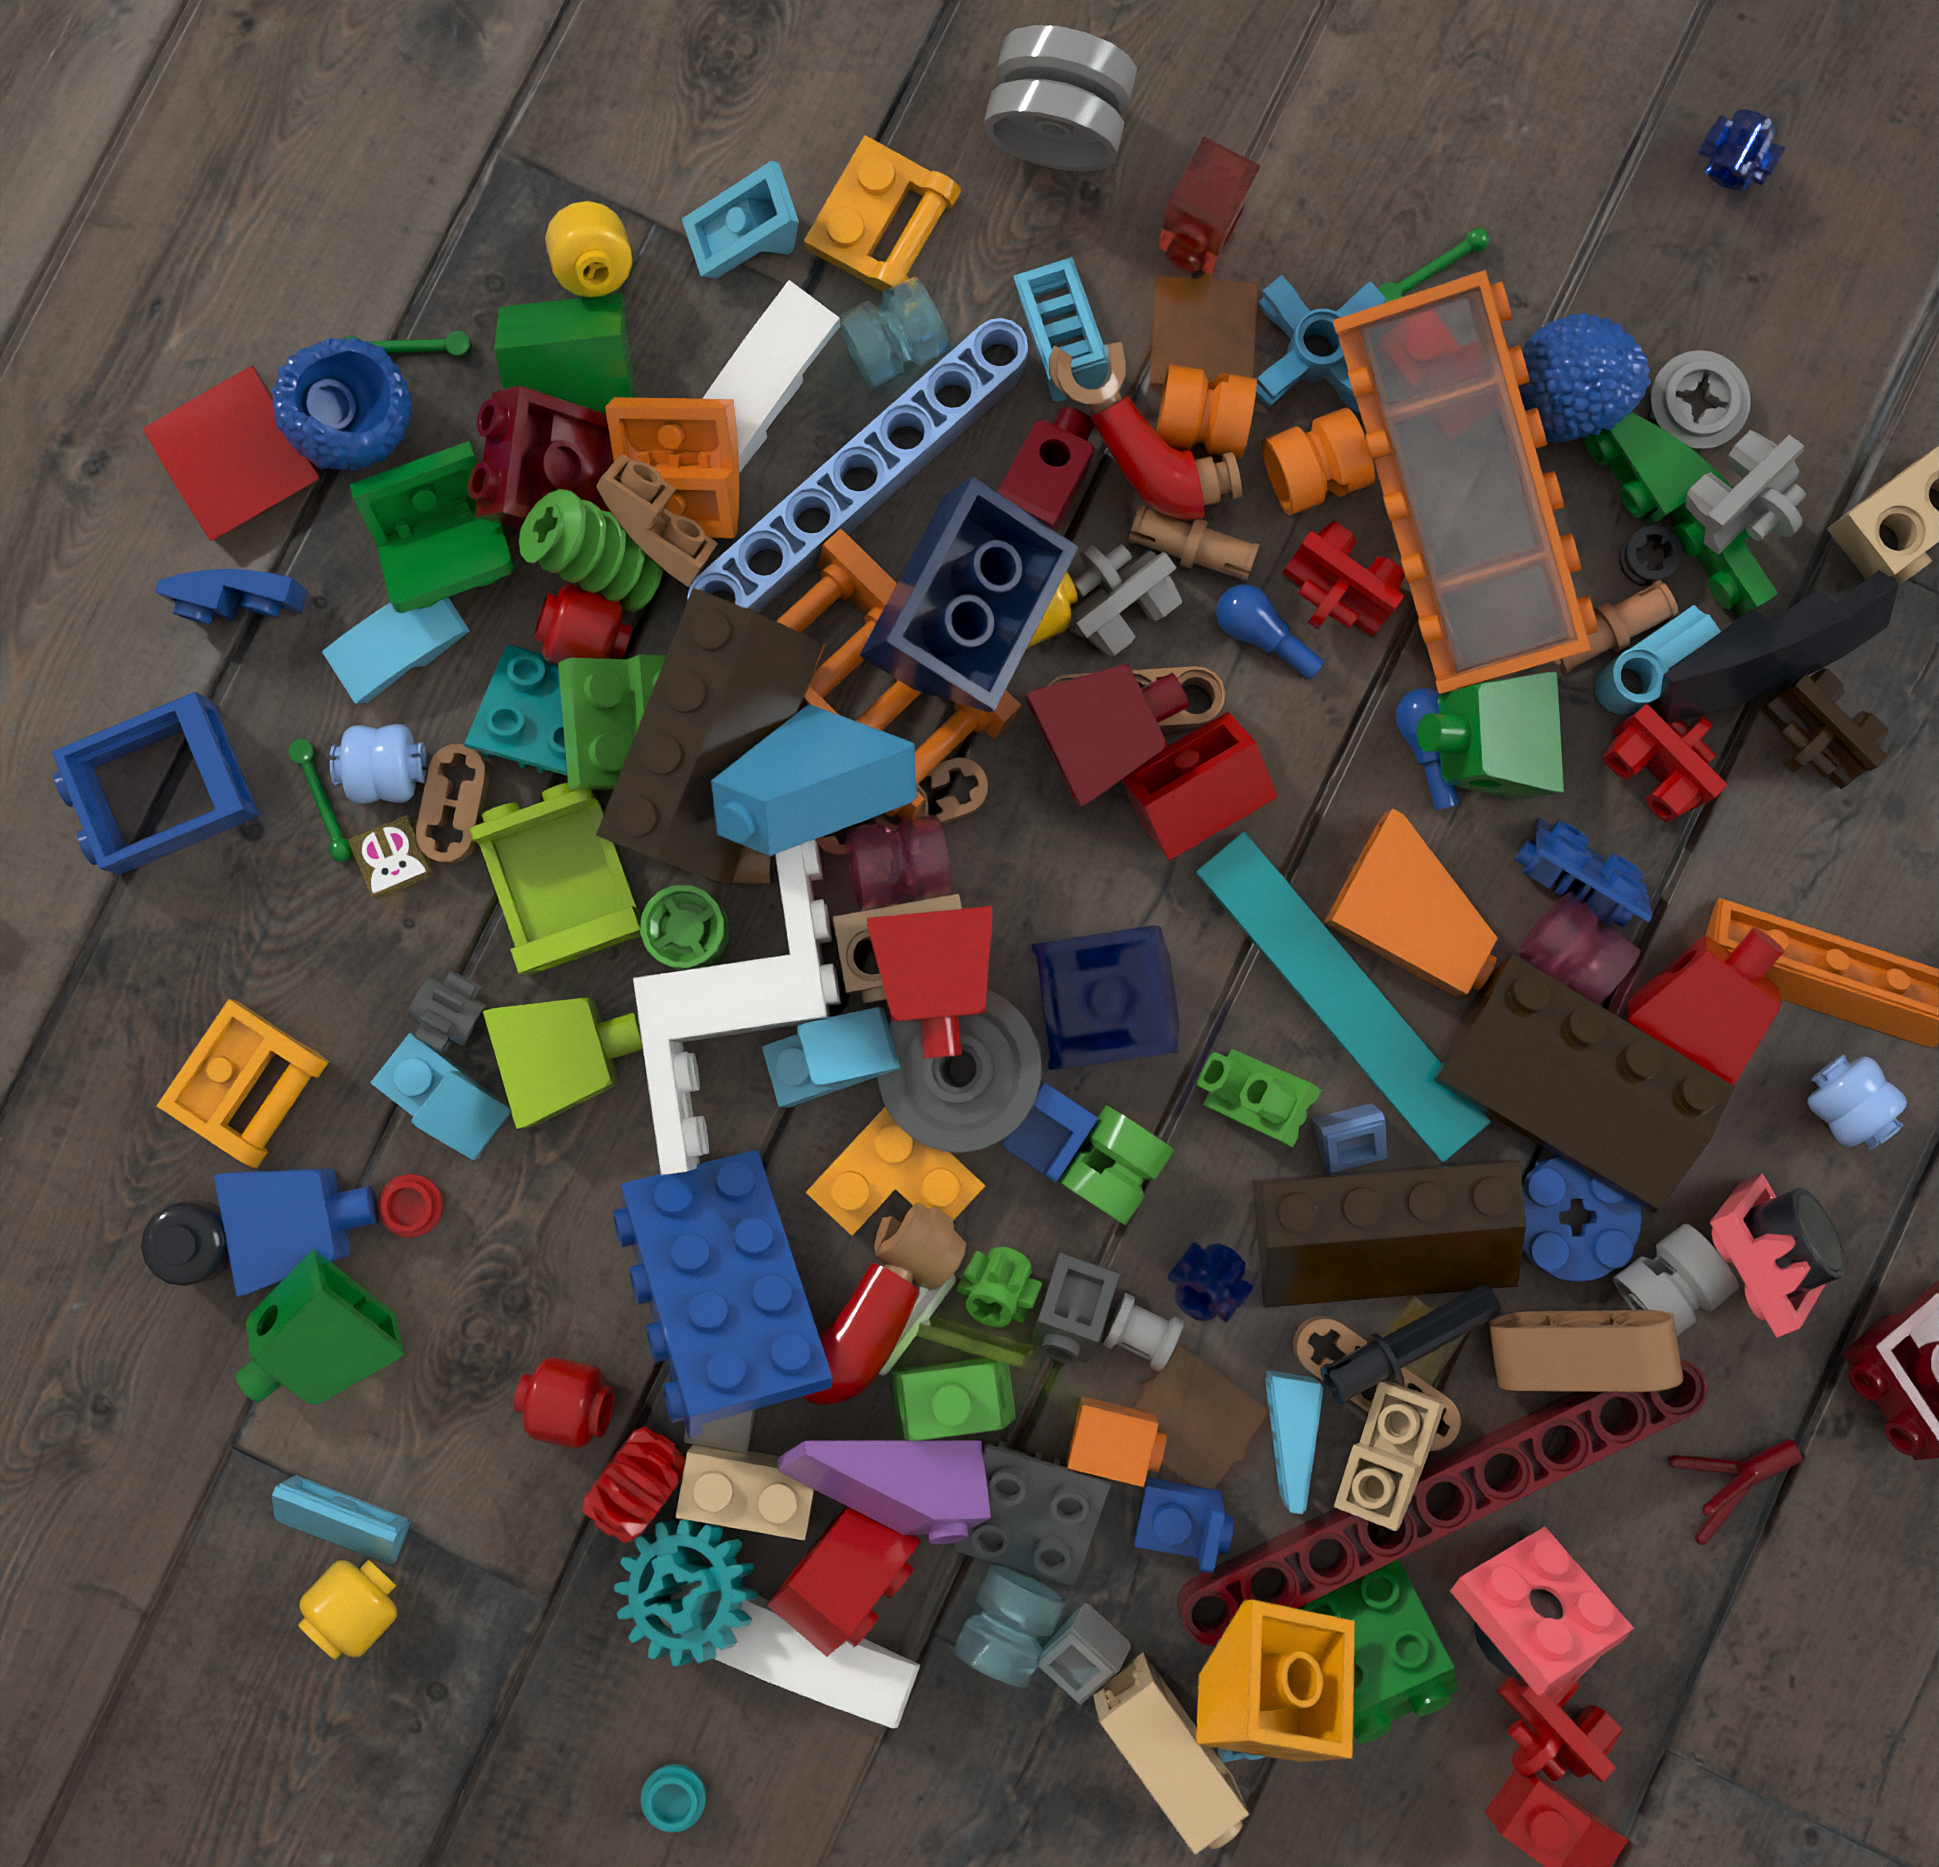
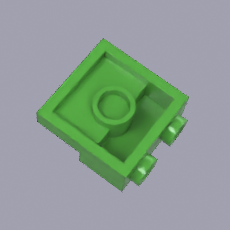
(602, 714)

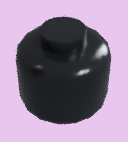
(186, 1243)

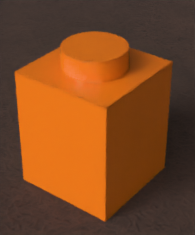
(1115, 1442)

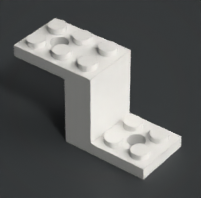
(732, 1002)

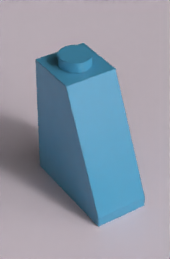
(812, 781)

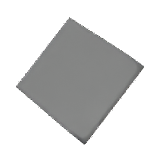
(1084, 1653)

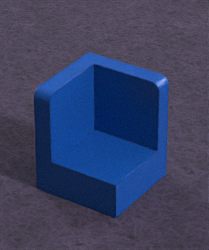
(1051, 1132)

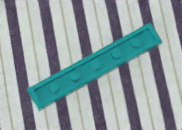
(1340, 996)

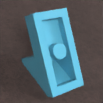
(743, 222)
(830, 1056)
(441, 1097)

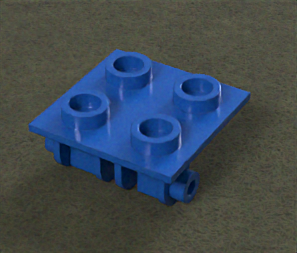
(1615, 880)

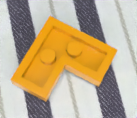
(888, 1160)

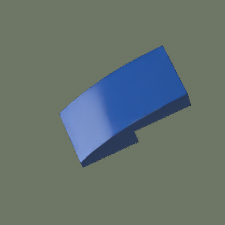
(219, 593)

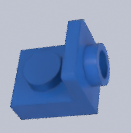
(1183, 1521)

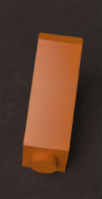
(1413, 911)

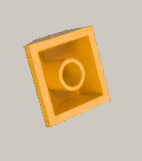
(1280, 1685)

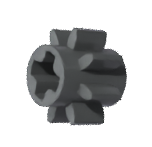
(447, 1011)

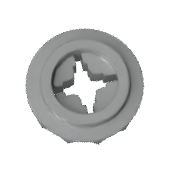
(1722, 386)

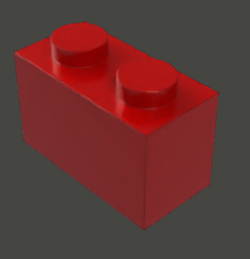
(1199, 785)
(842, 1579)

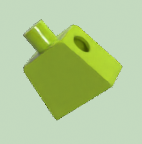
(557, 1054)

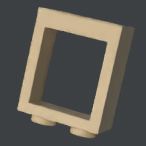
(1162, 1750)

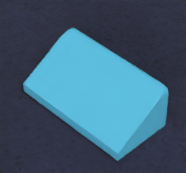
(340, 1518)

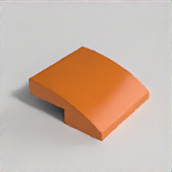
(691, 448)

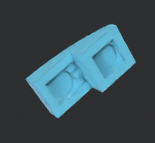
(390, 645)

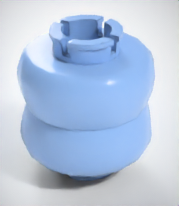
(378, 764)
(1857, 1102)

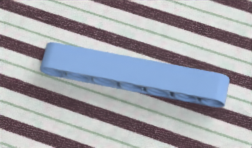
(874, 451)

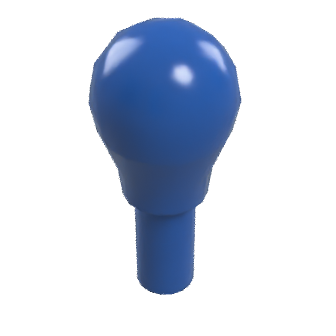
(1251, 618)
(1407, 717)

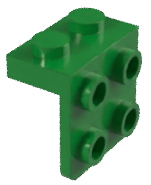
(429, 529)
(1396, 1650)

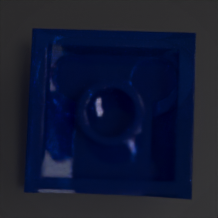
(1108, 997)

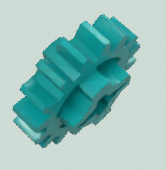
(695, 1614)

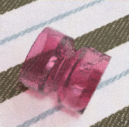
(898, 862)
(1570, 945)

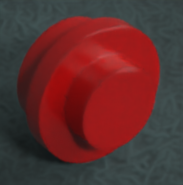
(410, 1205)

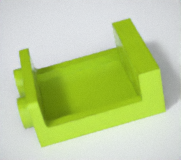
(557, 879)

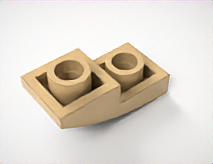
(1389, 1455)

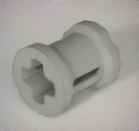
(1142, 1332)

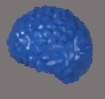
(1582, 376)
(342, 403)

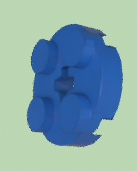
(1604, 1241)

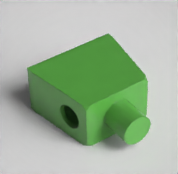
(951, 1398)

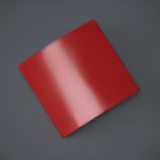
(229, 453)

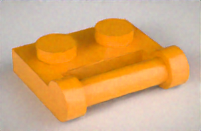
(864, 208)
(225, 1071)

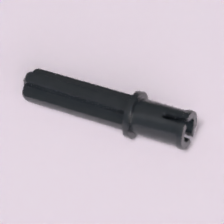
(1387, 1355)

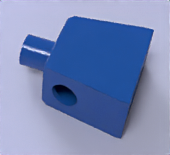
(283, 1216)

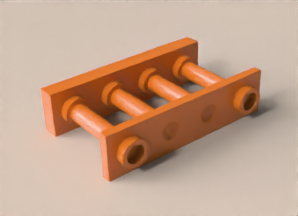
(854, 575)

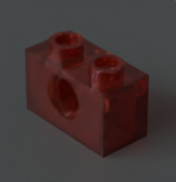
(1207, 207)

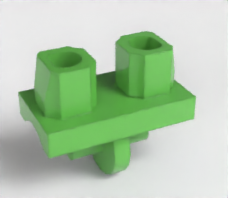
(1257, 1095)

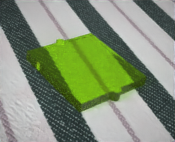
(975, 1341)

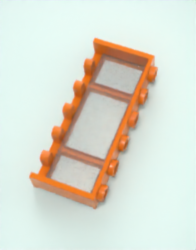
(1466, 481)

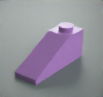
(901, 1484)

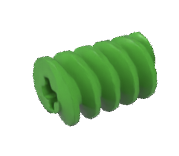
(588, 549)

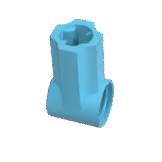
(1652, 659)

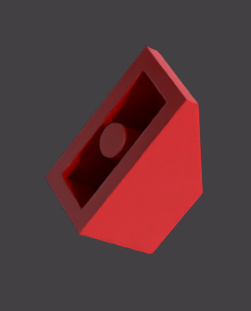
(1552, 1824)

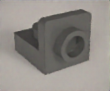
(1073, 1310)

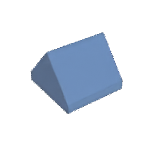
(1351, 1137)

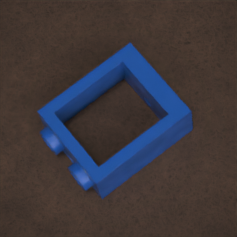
(215, 759)

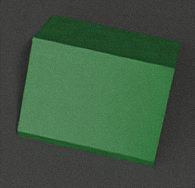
(567, 349)

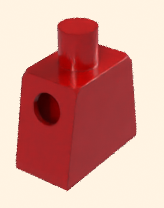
(934, 970)
(1712, 1002)

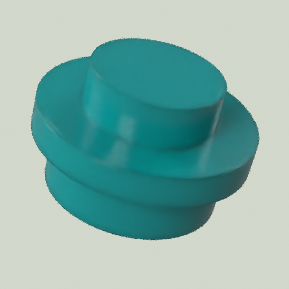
(673, 1798)

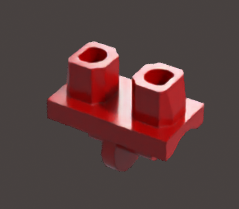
(1342, 585)
(1672, 754)
(1578, 1744)

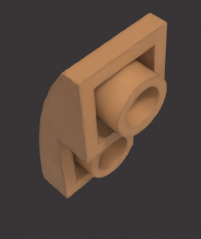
(638, 502)

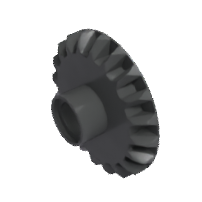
(986, 1110)

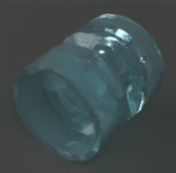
(894, 332)
(1005, 1634)

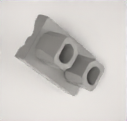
(1757, 498)
(1142, 580)

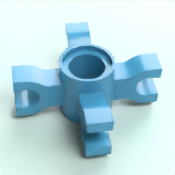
(1288, 312)

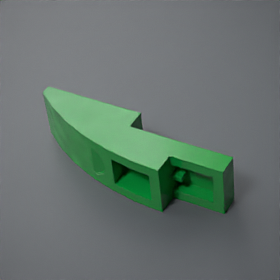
(1654, 484)

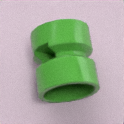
(685, 928)
(1116, 1165)

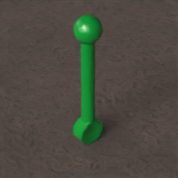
(1475, 241)
(456, 344)
(304, 754)

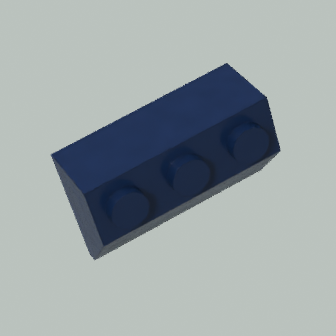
(970, 598)

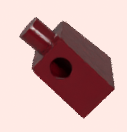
(1051, 467)
(1104, 726)

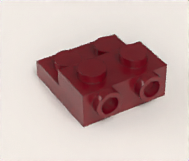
(535, 449)
(1900, 1372)

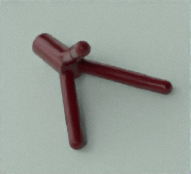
(1747, 1475)

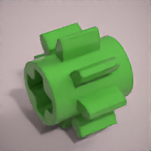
(999, 1287)

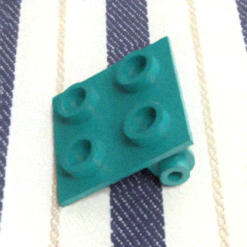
(522, 713)

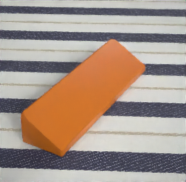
(1840, 974)

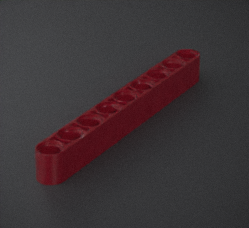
(1472, 1499)

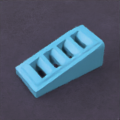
(1089, 357)
(1294, 1421)

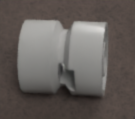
(1680, 1279)

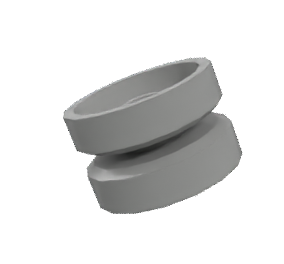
(1060, 98)

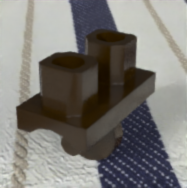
(1824, 732)

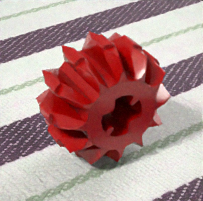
(634, 1485)

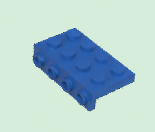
(720, 1291)

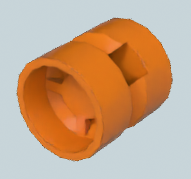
(1206, 410)
(1322, 460)

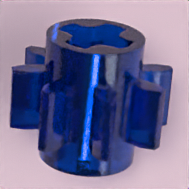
(1741, 150)
(1210, 1282)

